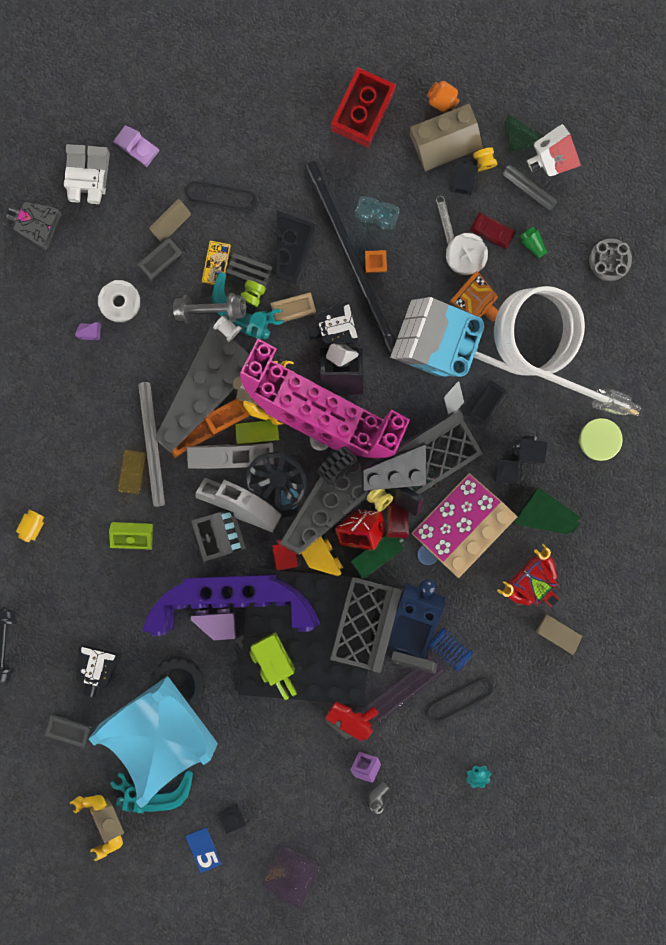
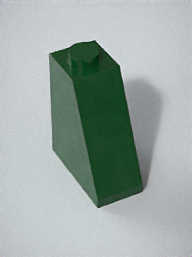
(547, 514)
(370, 560)

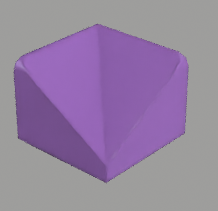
(88, 331)
(365, 767)

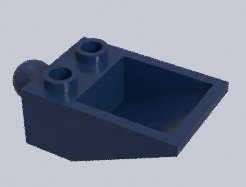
(416, 619)

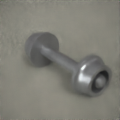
(184, 309)

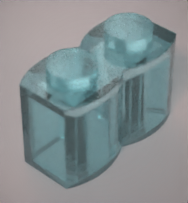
(383, 214)

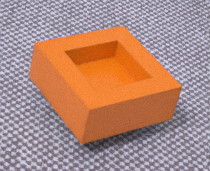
(376, 261)

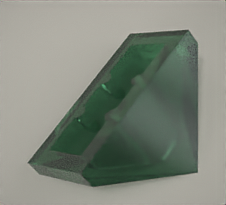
(519, 134)

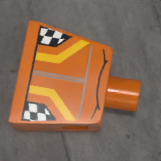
(476, 298)

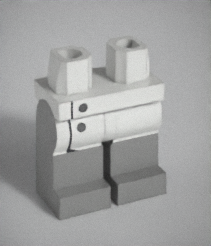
(86, 172)

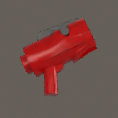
(350, 723)

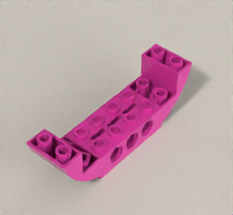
(317, 410)

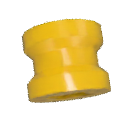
(485, 159)

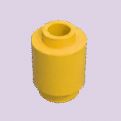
(30, 526)

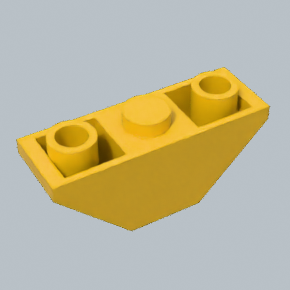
(319, 557)

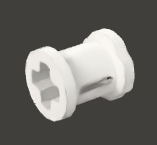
(227, 327)

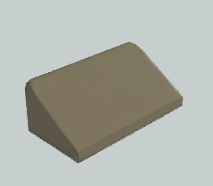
(170, 221)
(559, 634)

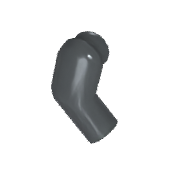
(375, 798)

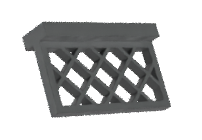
(437, 430)
(382, 631)

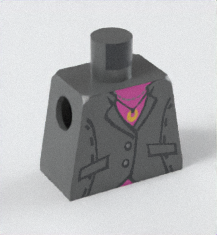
(35, 222)

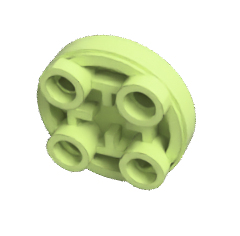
(600, 439)

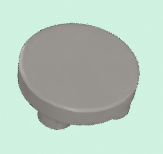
(610, 259)

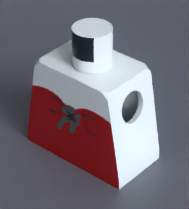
(555, 152)

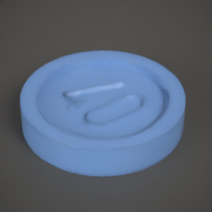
(426, 556)

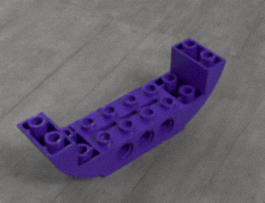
(195, 593)

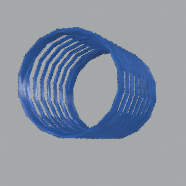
(463, 660)

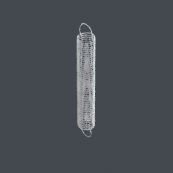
(448, 225)

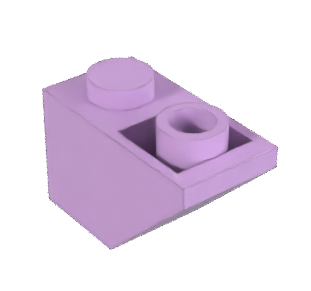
(216, 625)

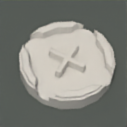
(466, 254)

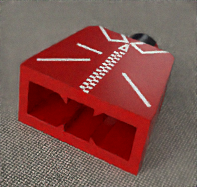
(362, 529)

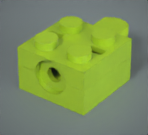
(274, 663)

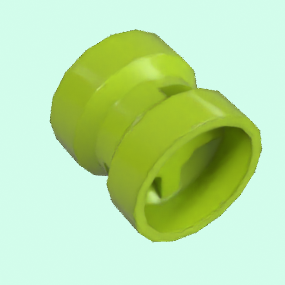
(255, 291)

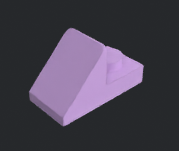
(136, 146)

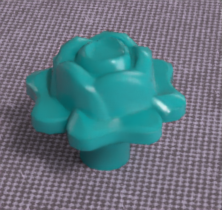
(478, 776)

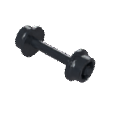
(6, 617)

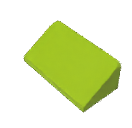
(256, 432)
(131, 535)

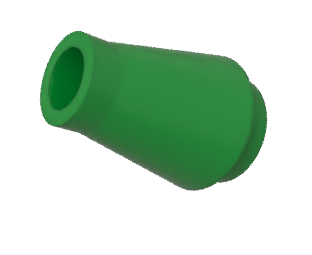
(533, 241)

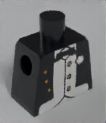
(335, 326)
(95, 668)

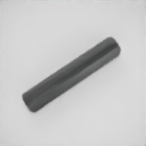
(529, 187)

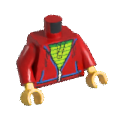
(534, 581)

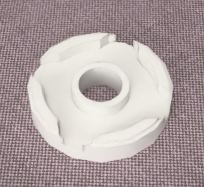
(110, 292)

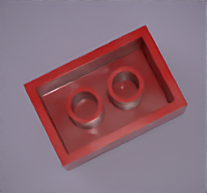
(363, 107)

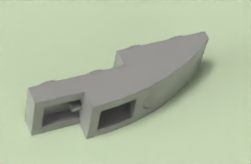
(227, 455)
(240, 501)

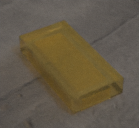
(132, 472)

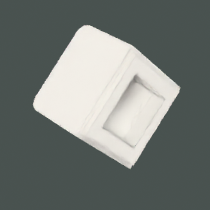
(340, 354)

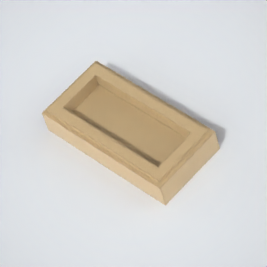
(294, 307)

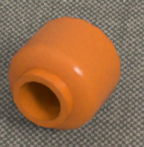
(443, 96)

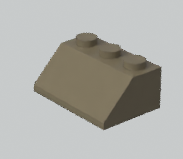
(446, 137)

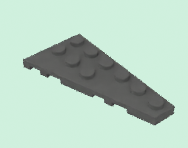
(203, 388)
(326, 507)

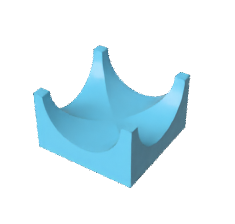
(156, 738)

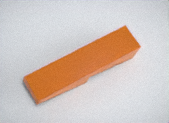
(214, 424)

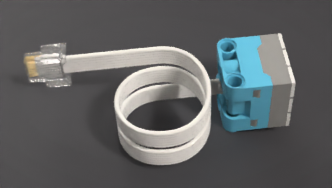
(440, 339)

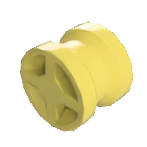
(379, 499)

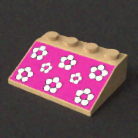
(464, 525)

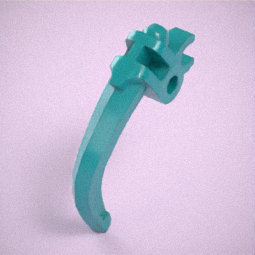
(252, 325)
(158, 802)

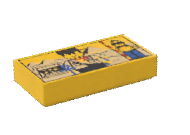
(216, 261)

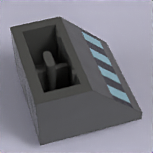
(218, 535)

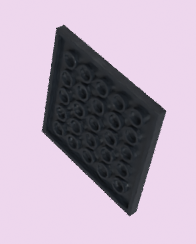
(310, 651)

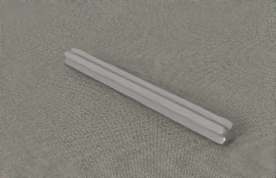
(151, 444)

